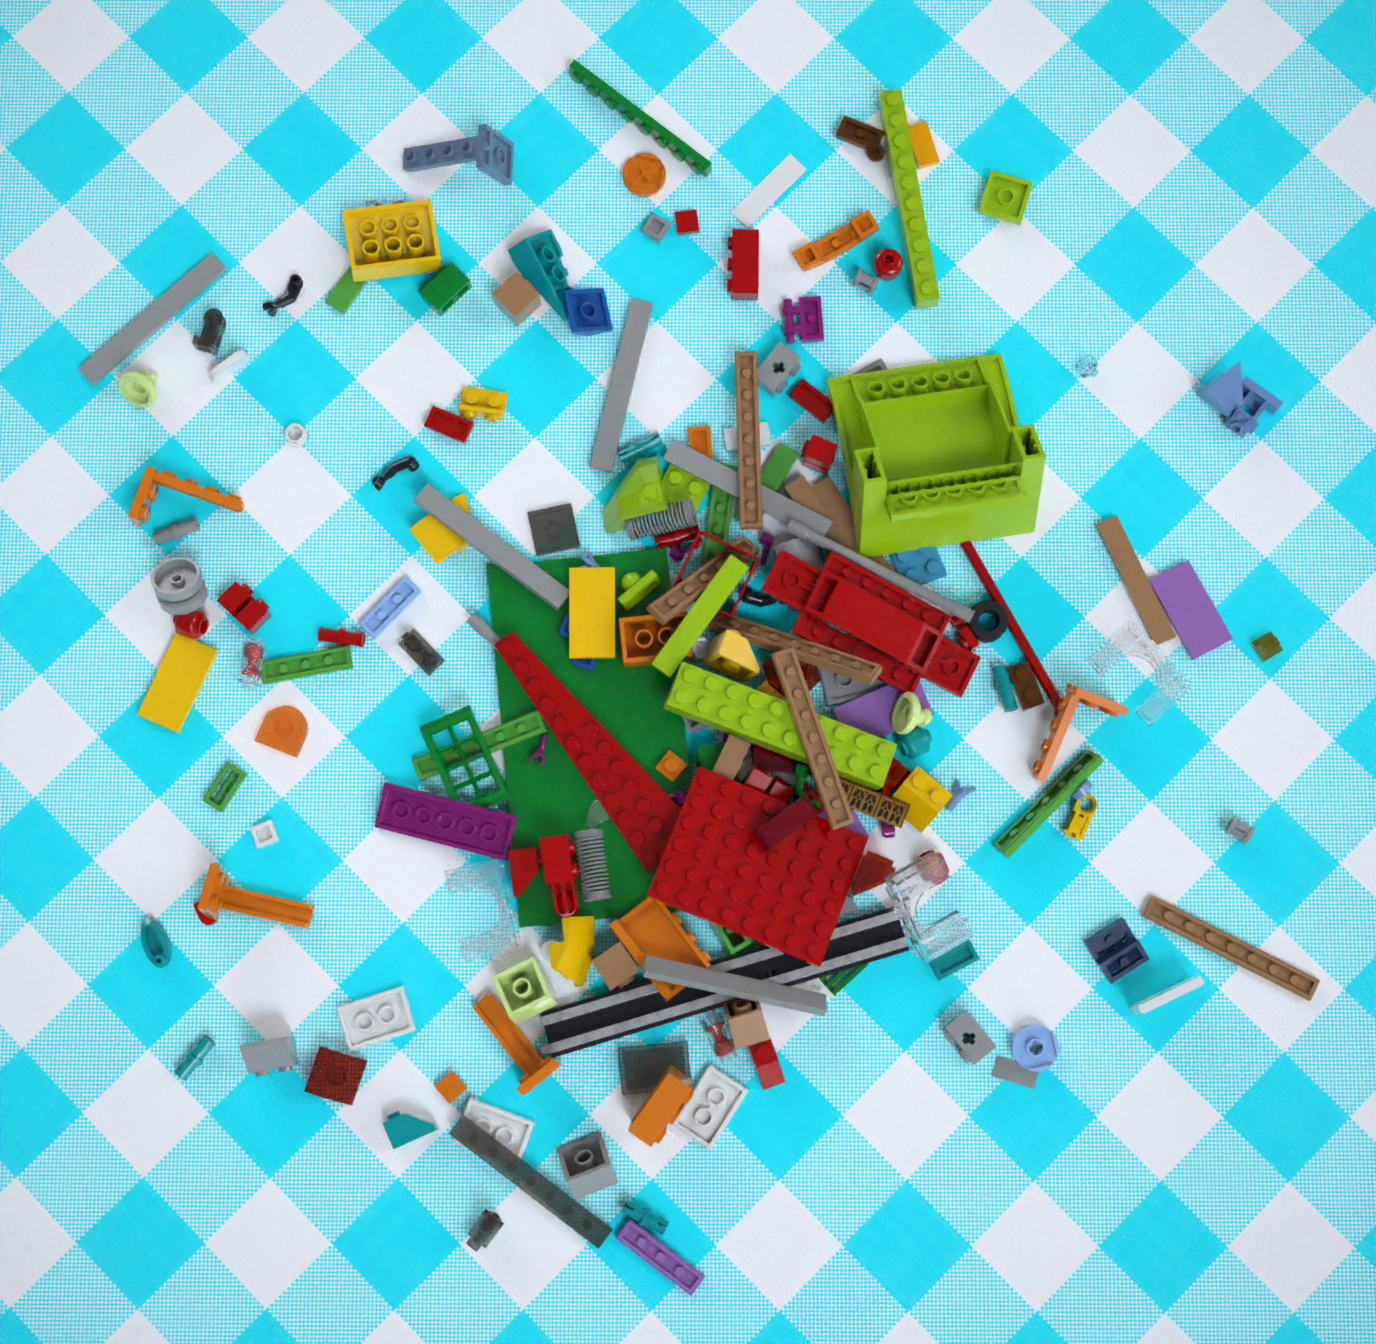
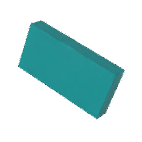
(954, 960)

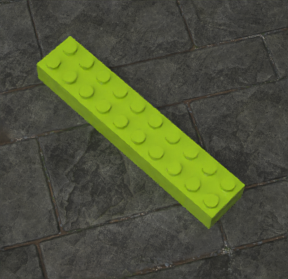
(769, 724)

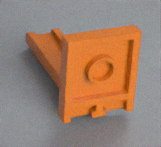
(148, 493)
(1060, 724)
(218, 896)
(516, 1044)

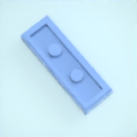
(389, 607)

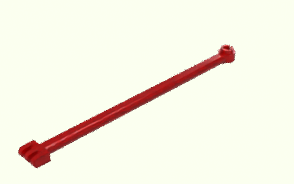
(1013, 625)

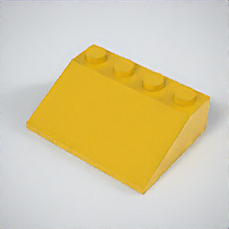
(392, 240)

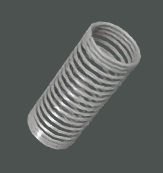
(633, 527)
(591, 834)

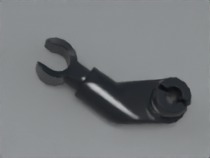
(290, 296)
(396, 466)
(757, 599)

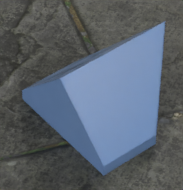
(1224, 390)

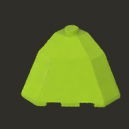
(637, 495)

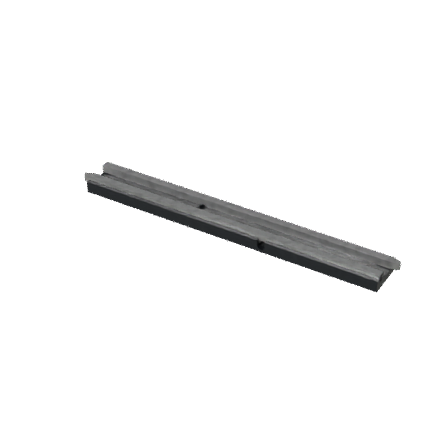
(643, 1007)

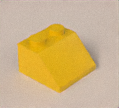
(731, 656)
(924, 797)

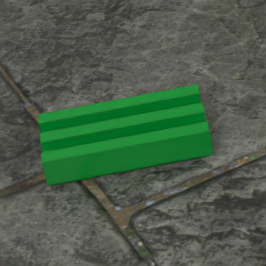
(829, 984)

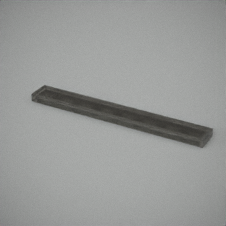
(530, 1181)

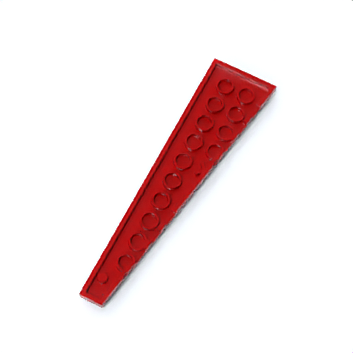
(620, 783)

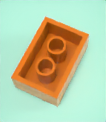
(645, 637)
(661, 1106)

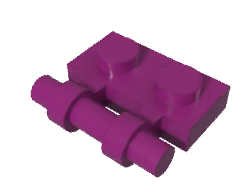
(810, 320)

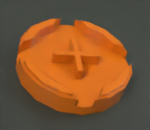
(644, 175)

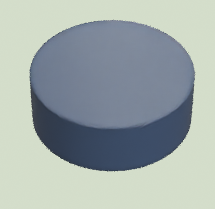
(1082, 790)

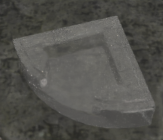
(596, 814)

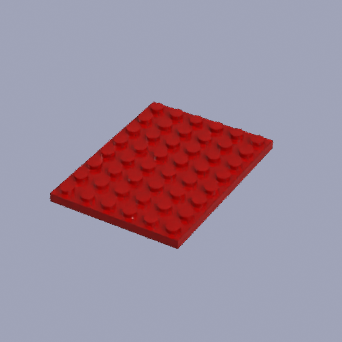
(728, 879)

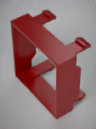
(696, 544)

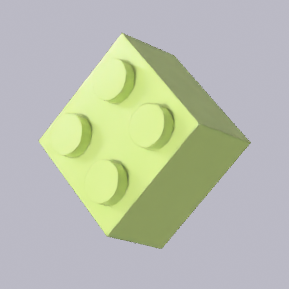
(525, 990)

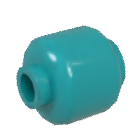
(914, 743)

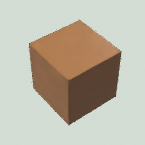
(517, 298)
(616, 966)
(745, 1022)

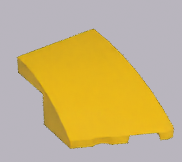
(437, 538)
(575, 954)

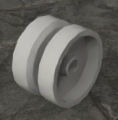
(179, 585)

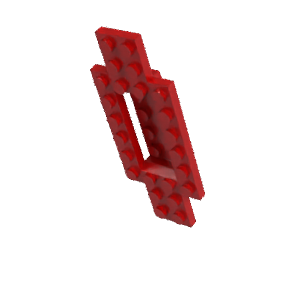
(874, 613)

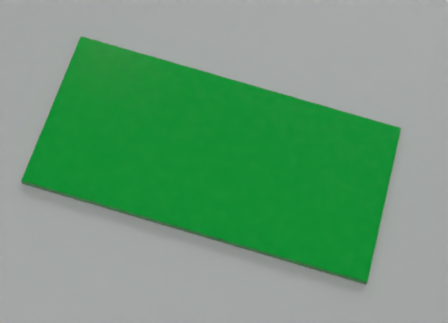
(624, 700)

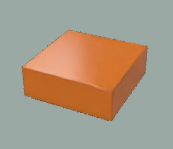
(451, 1087)

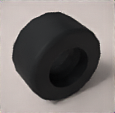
(1000, 615)

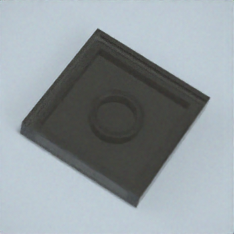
(553, 529)

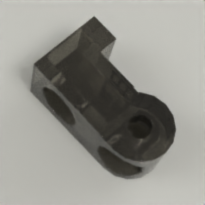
(211, 333)

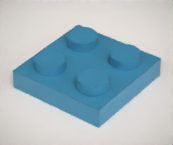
(919, 565)

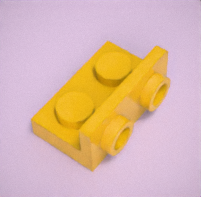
(483, 404)

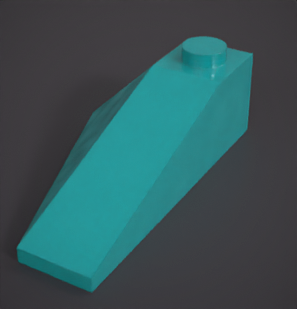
(541, 264)

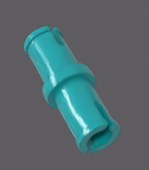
(640, 447)
(1005, 688)
(195, 1057)
(644, 1217)

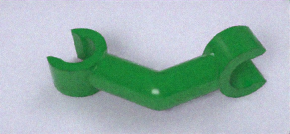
(802, 773)

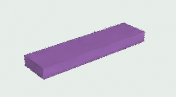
(660, 1257)

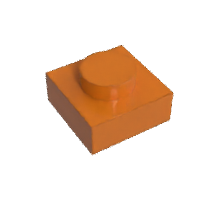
(671, 766)

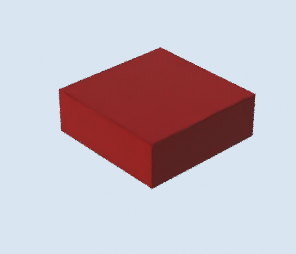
(687, 222)

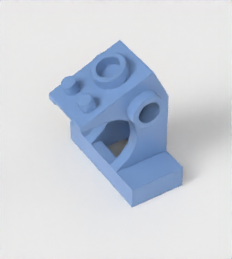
(1256, 400)

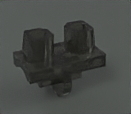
(484, 1230)

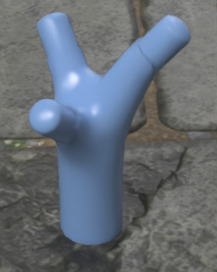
(588, 560)
(958, 795)

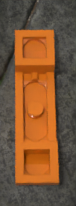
(836, 243)

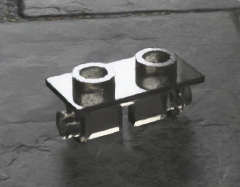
(421, 652)

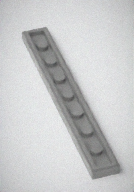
(152, 319)
(621, 386)
(728, 481)
(492, 546)
(734, 985)

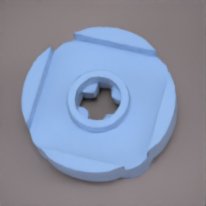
(1023, 1040)

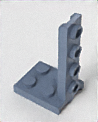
(489, 149)

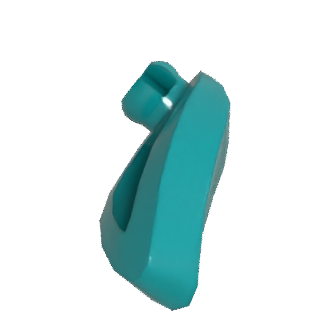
(155, 942)

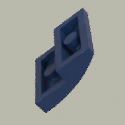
(1116, 950)

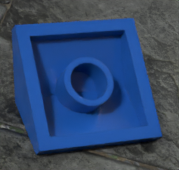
(587, 311)

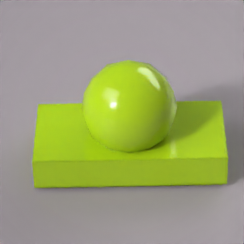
(637, 588)

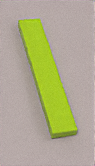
(700, 616)

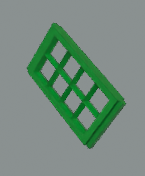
(447, 722)

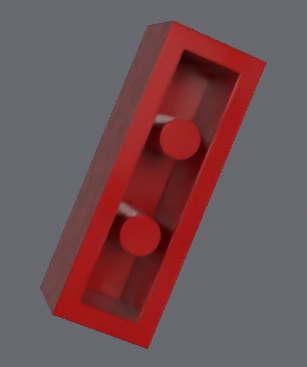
(744, 264)

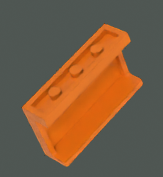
(658, 933)

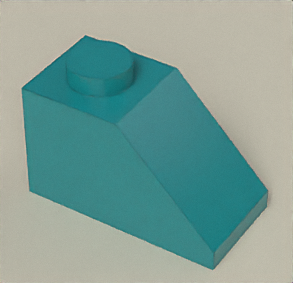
(406, 1128)

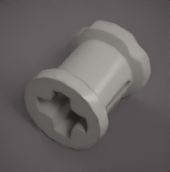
(865, 281)
(1231, 828)

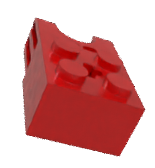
(561, 873)

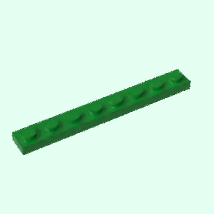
(646, 124)

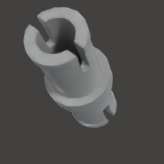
(176, 531)

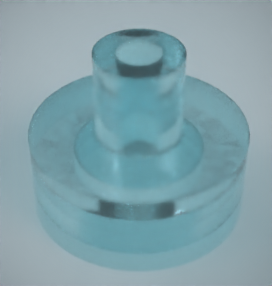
(1087, 366)

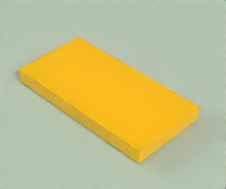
(592, 613)
(177, 683)

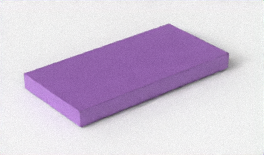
(1190, 610)
(874, 710)

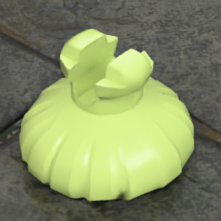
(139, 388)
(908, 714)

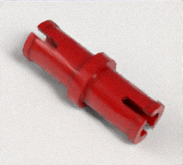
(676, 537)
(341, 637)

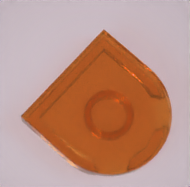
(284, 730)

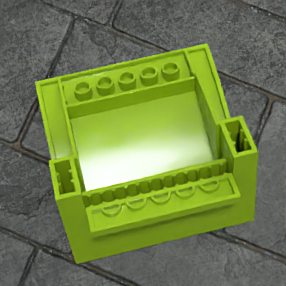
(936, 455)

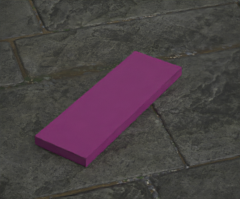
(446, 821)

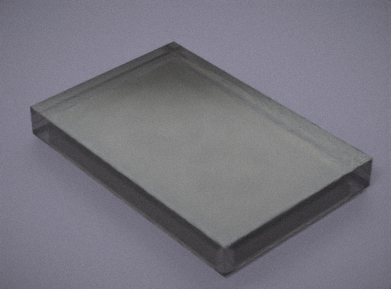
(645, 1064)

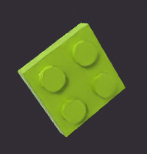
(1005, 197)
(682, 485)

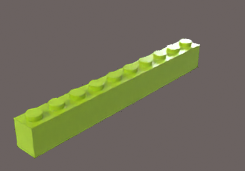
(908, 199)

